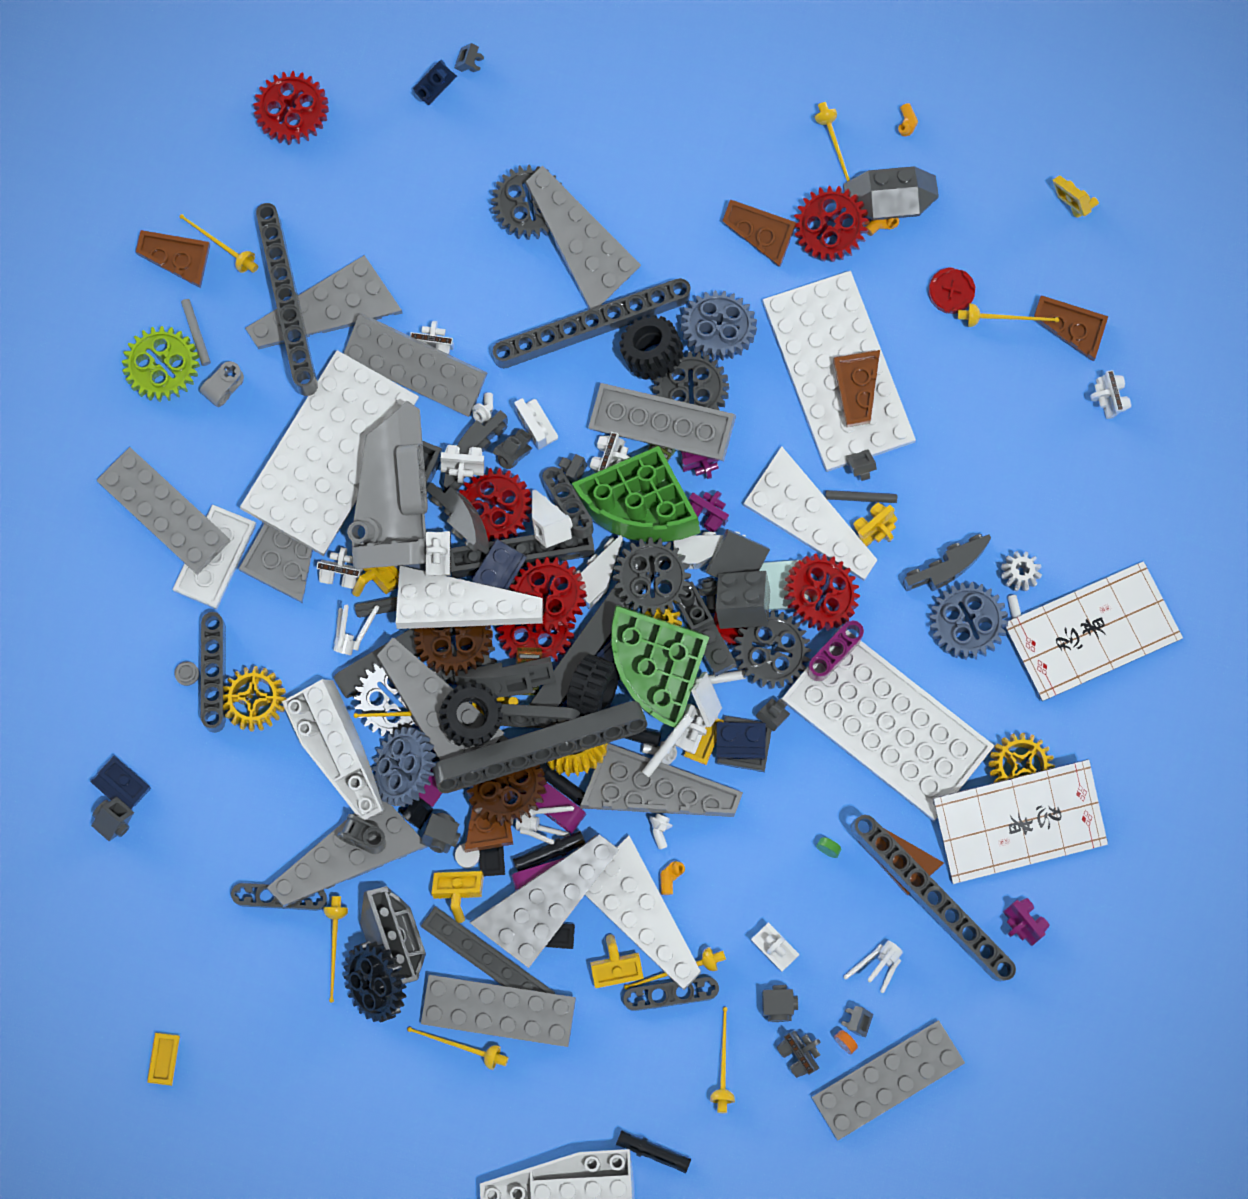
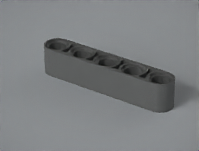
(209, 661)

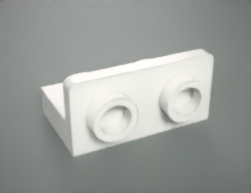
(535, 422)

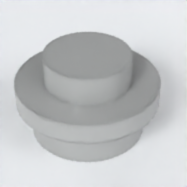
(186, 673)

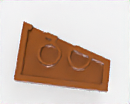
(760, 228)
(175, 254)
(1076, 325)
(856, 384)
(485, 835)
(925, 860)

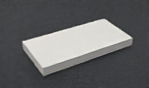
(213, 580)

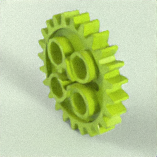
(144, 377)

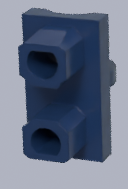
(434, 82)

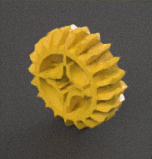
(263, 699)
(1012, 758)
(579, 761)

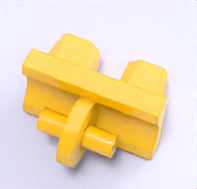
(879, 526)

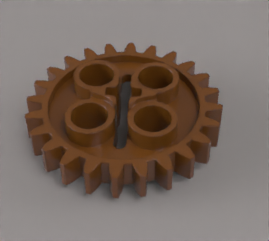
(431, 639)
(497, 805)

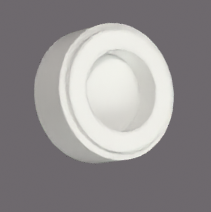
(467, 859)

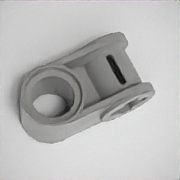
(220, 385)

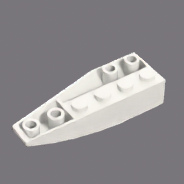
(334, 745)
(571, 1177)

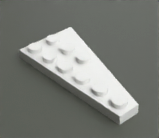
(798, 508)
(457, 603)
(636, 907)

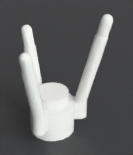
(344, 642)
(531, 824)
(888, 955)

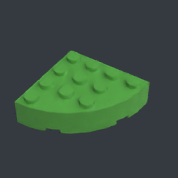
(639, 499)
(656, 662)

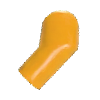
(910, 120)
(875, 225)
(670, 874)

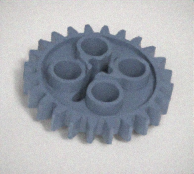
(718, 325)
(949, 629)
(403, 766)

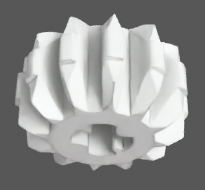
(1029, 568)

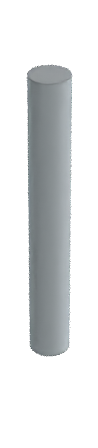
(195, 331)

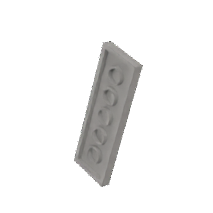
(415, 364)
(662, 422)
(163, 510)
(498, 1010)
(888, 1080)

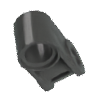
(357, 833)

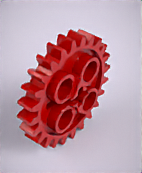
(273, 97)
(846, 236)
(504, 487)
(568, 598)
(840, 600)
(558, 640)

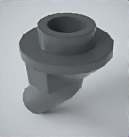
(709, 588)

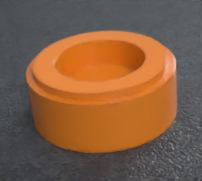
(846, 1042)

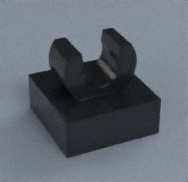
(417, 813)

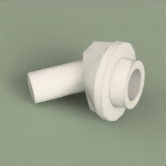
(483, 412)
(669, 758)
(660, 824)

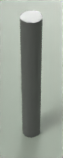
(861, 496)

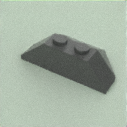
(894, 192)
(392, 923)

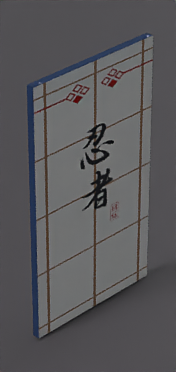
(1093, 631)
(1020, 821)

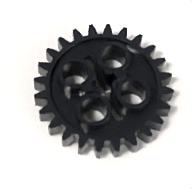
(375, 981)

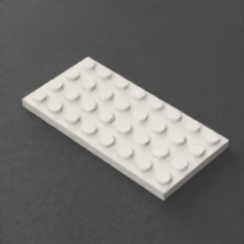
(812, 329)
(318, 463)
(890, 726)

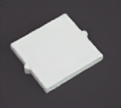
(706, 699)

